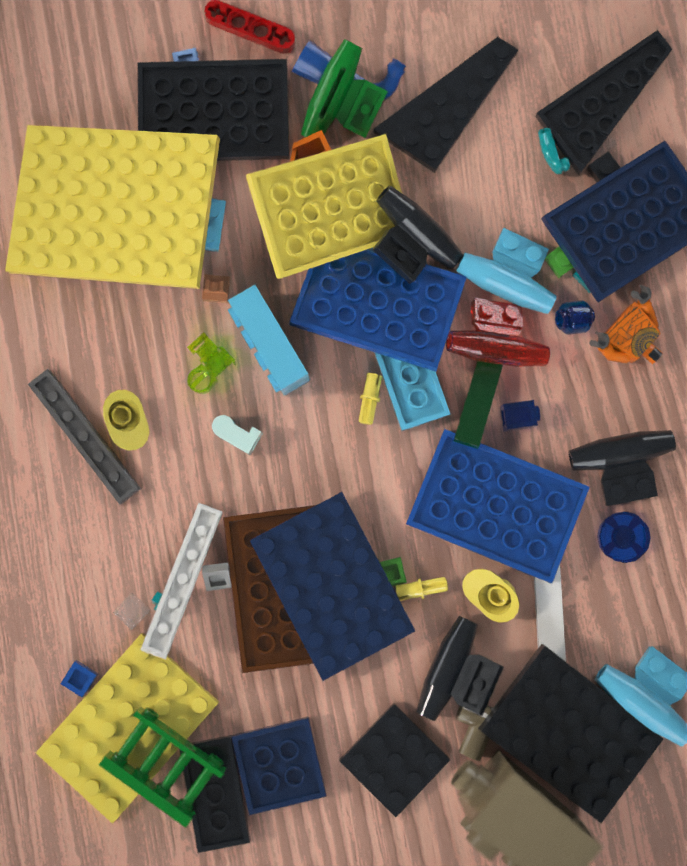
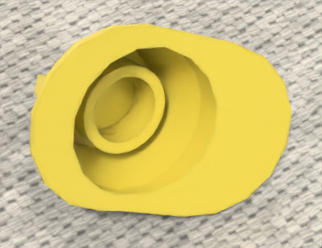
(125, 420)
(491, 595)

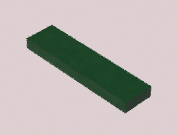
(477, 404)

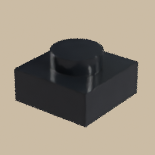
(603, 167)

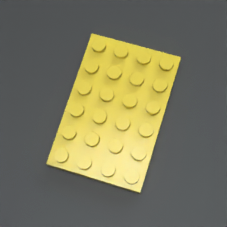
(324, 204)
(106, 721)

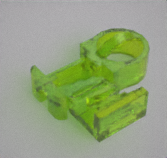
(214, 362)

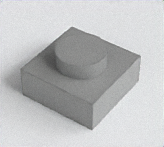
(216, 576)

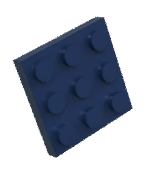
(279, 765)

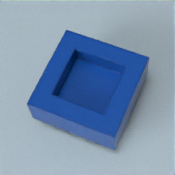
(79, 678)

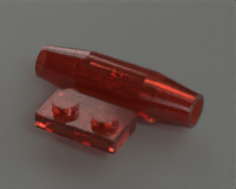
(497, 337)

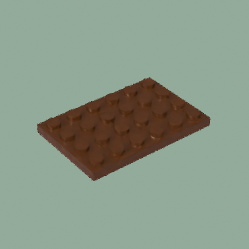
(262, 623)

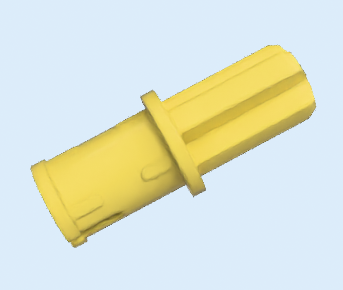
(370, 398)
(421, 588)

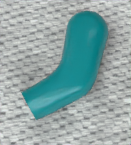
(550, 152)

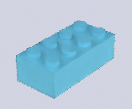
(268, 338)

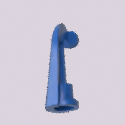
(314, 60)

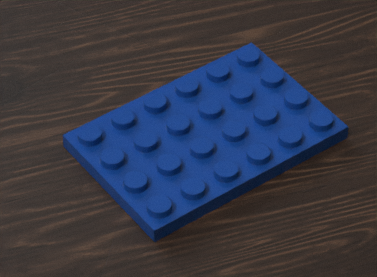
(377, 310)
(498, 506)

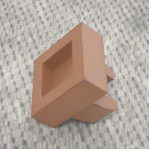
(216, 288)

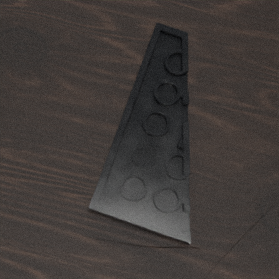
(595, 106)
(440, 114)

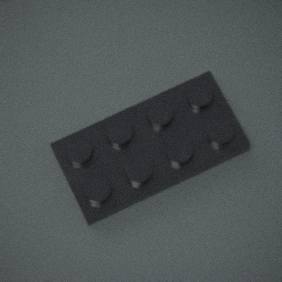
(220, 806)

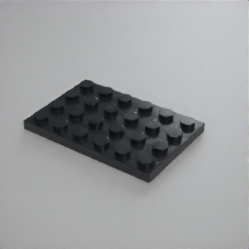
(225, 98)
(570, 733)

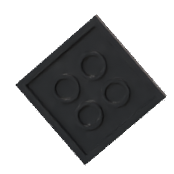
(394, 759)

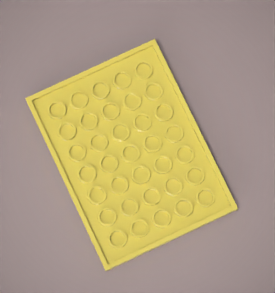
(113, 205)

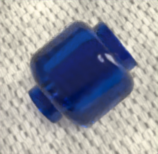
(574, 317)

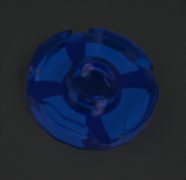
(623, 537)

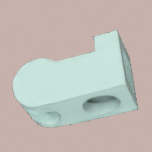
(227, 430)

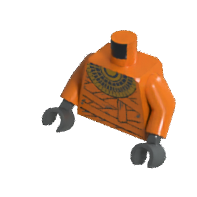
(632, 332)

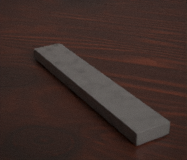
(84, 436)

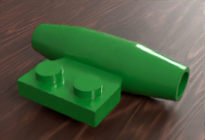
(343, 97)

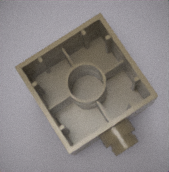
(519, 817)

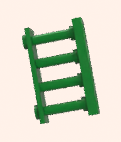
(159, 793)

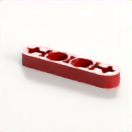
(252, 22)

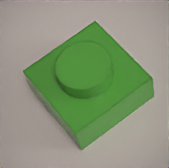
(558, 262)

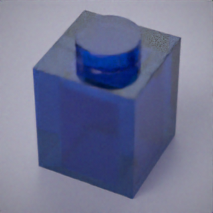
(519, 415)

